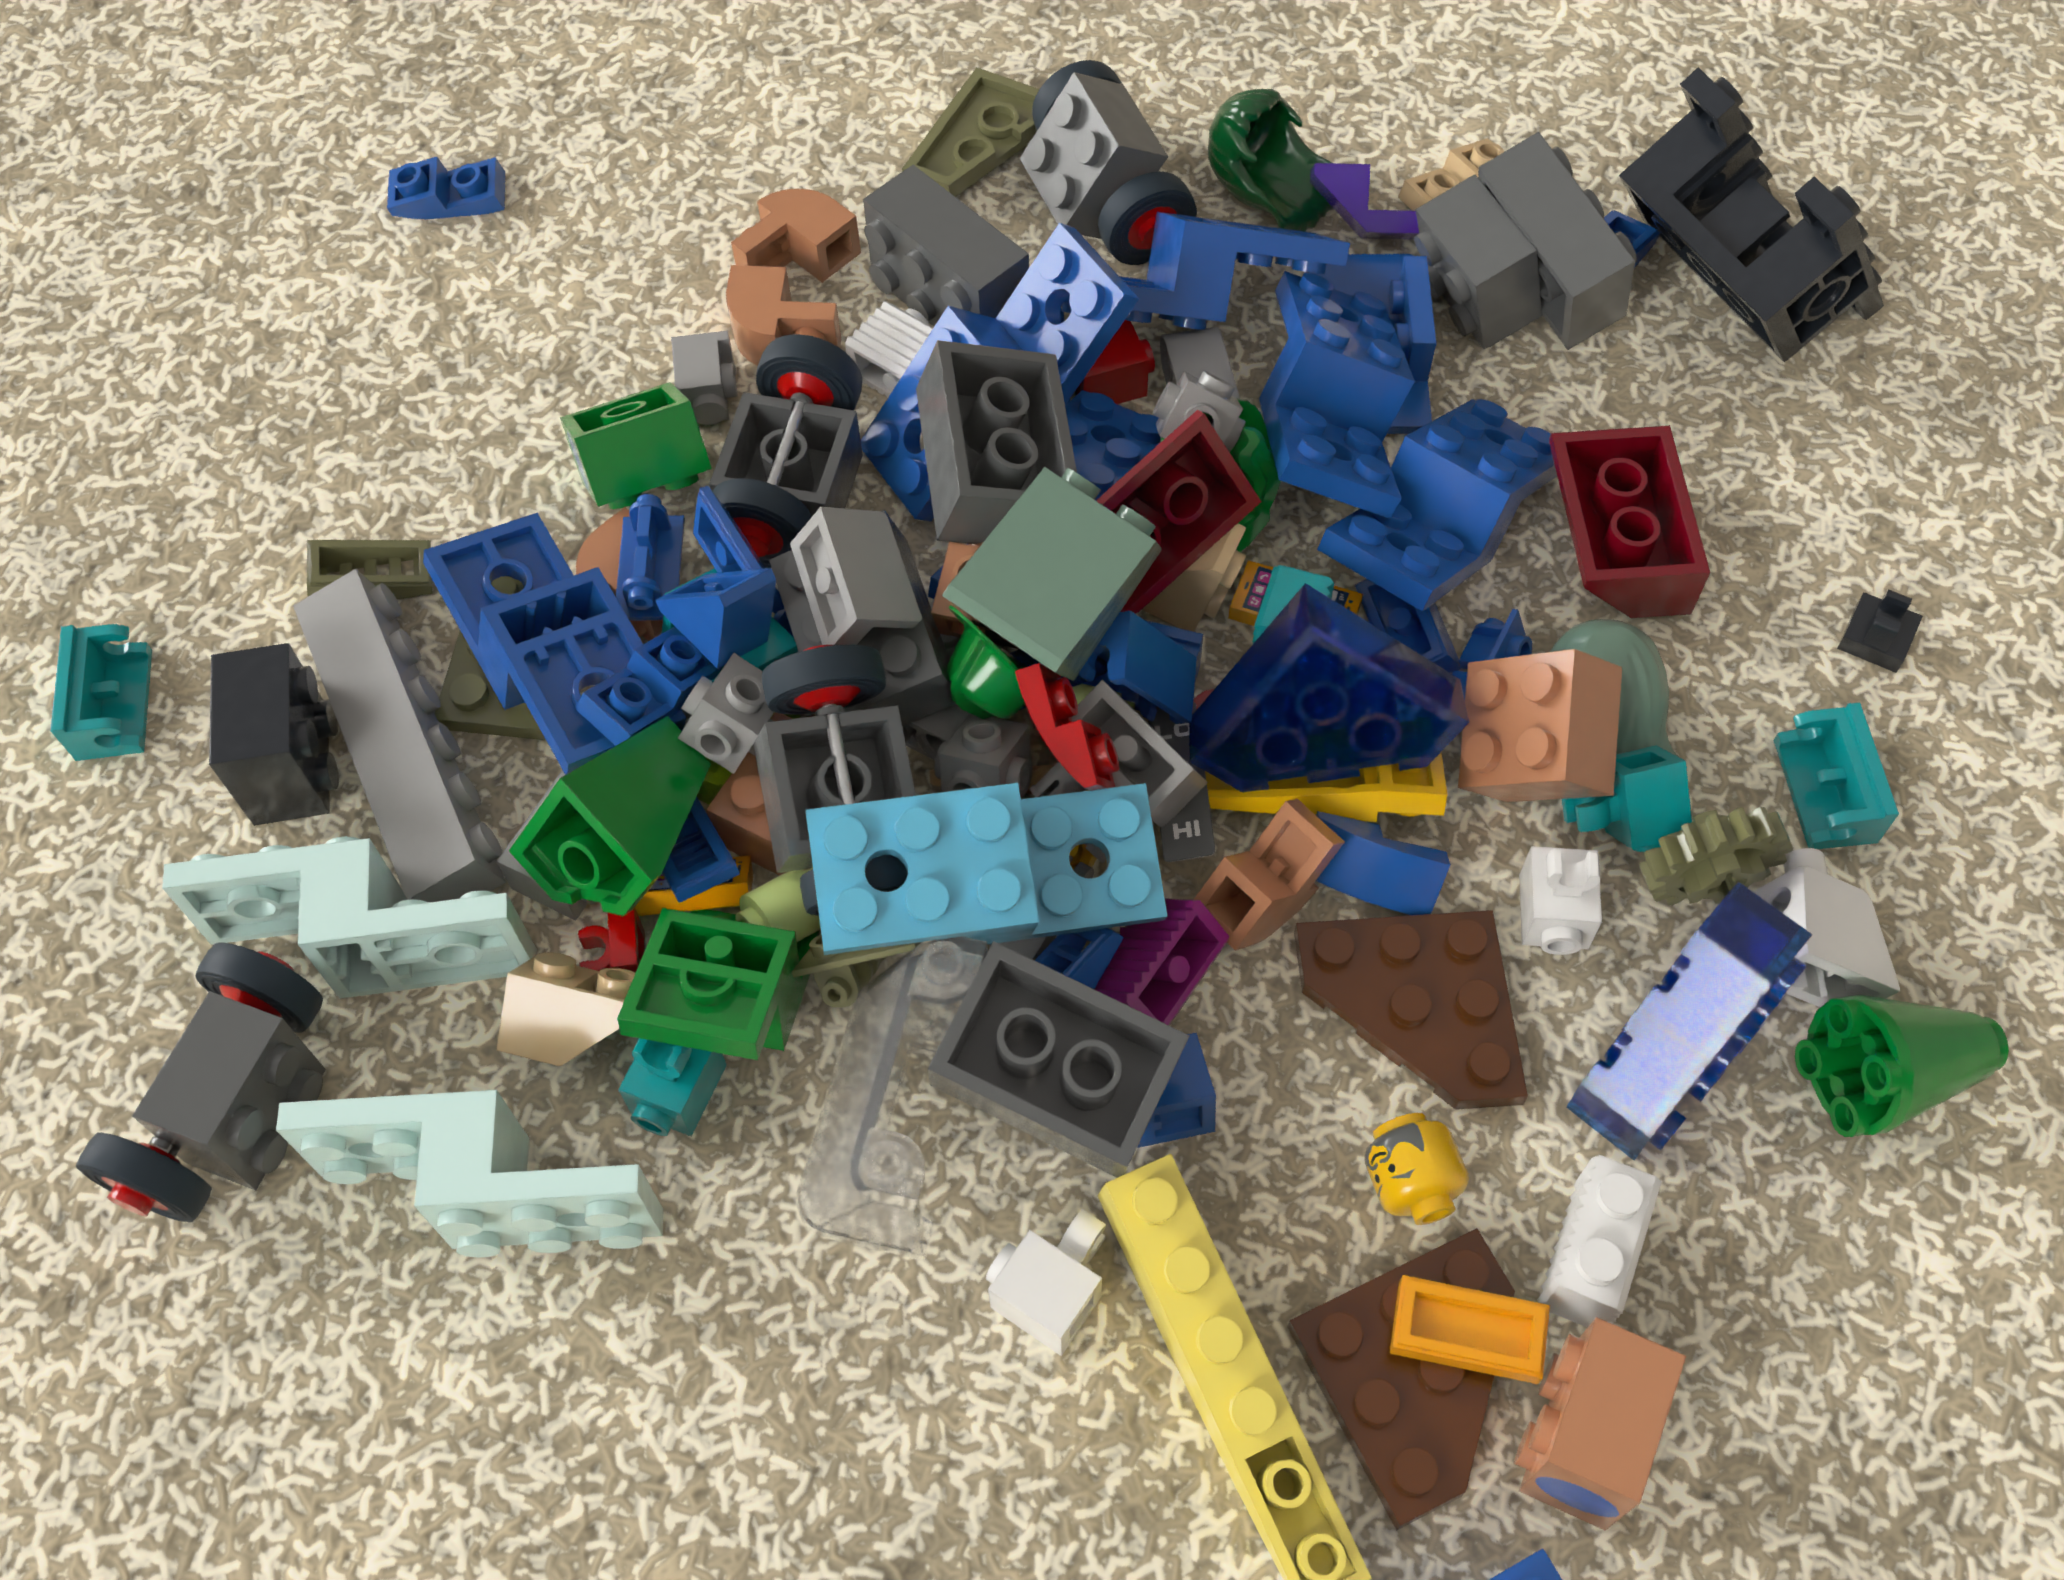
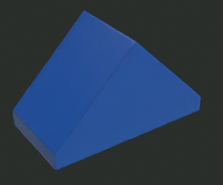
(723, 612)

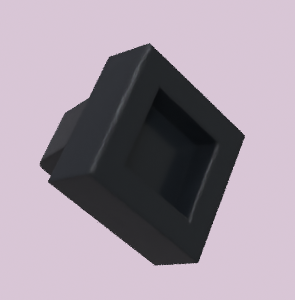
(1881, 630)

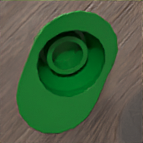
(983, 675)

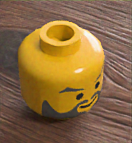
(1416, 1168)

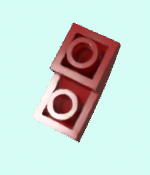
(1077, 744)

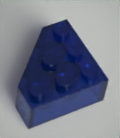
(1324, 701)
(1693, 1023)

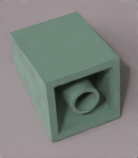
(1056, 571)

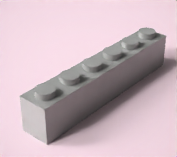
(397, 741)

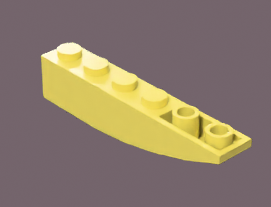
(1229, 1374)

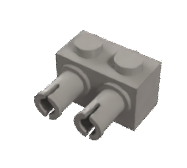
(1141, 758)

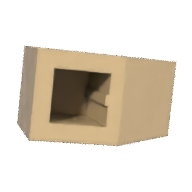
(1201, 585)
(559, 1008)

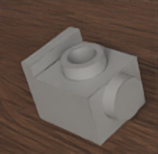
(705, 374)

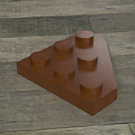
(1423, 996)
(1402, 1415)

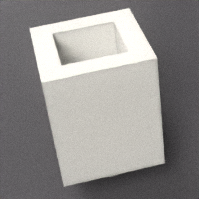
(1560, 899)
(1048, 1286)

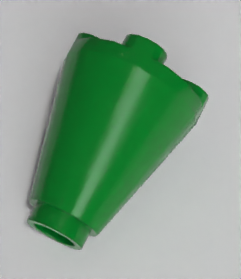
(1894, 1059)

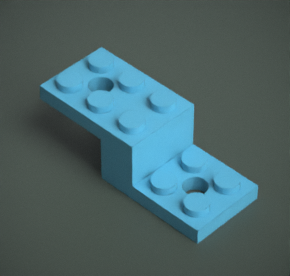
(984, 866)

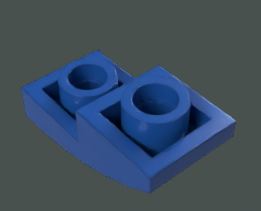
(432, 192)
(648, 688)
(1383, 869)

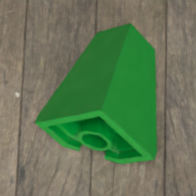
(614, 820)

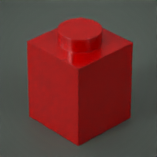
(1121, 368)

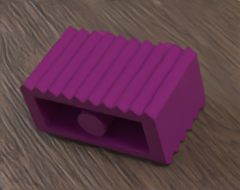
(1164, 959)

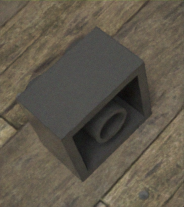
(1479, 262)

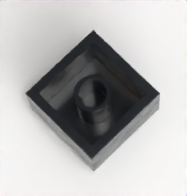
(271, 734)

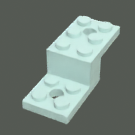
(350, 916)
(472, 1171)

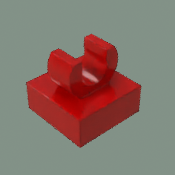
(622, 942)

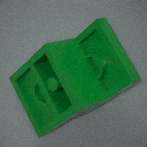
(716, 984)

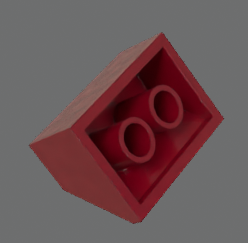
(1190, 495)
(1631, 519)

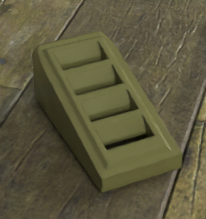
(345, 555)

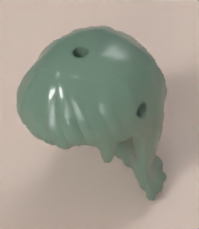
(1643, 682)

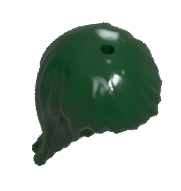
(1265, 159)

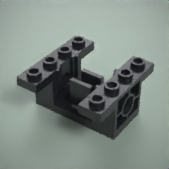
(1719, 216)

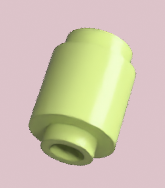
(779, 906)

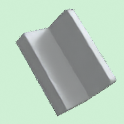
(853, 575)

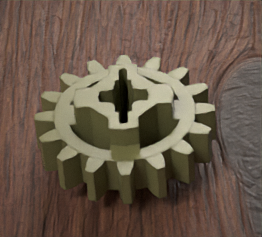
(1715, 855)

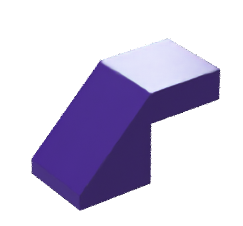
(1348, 193)

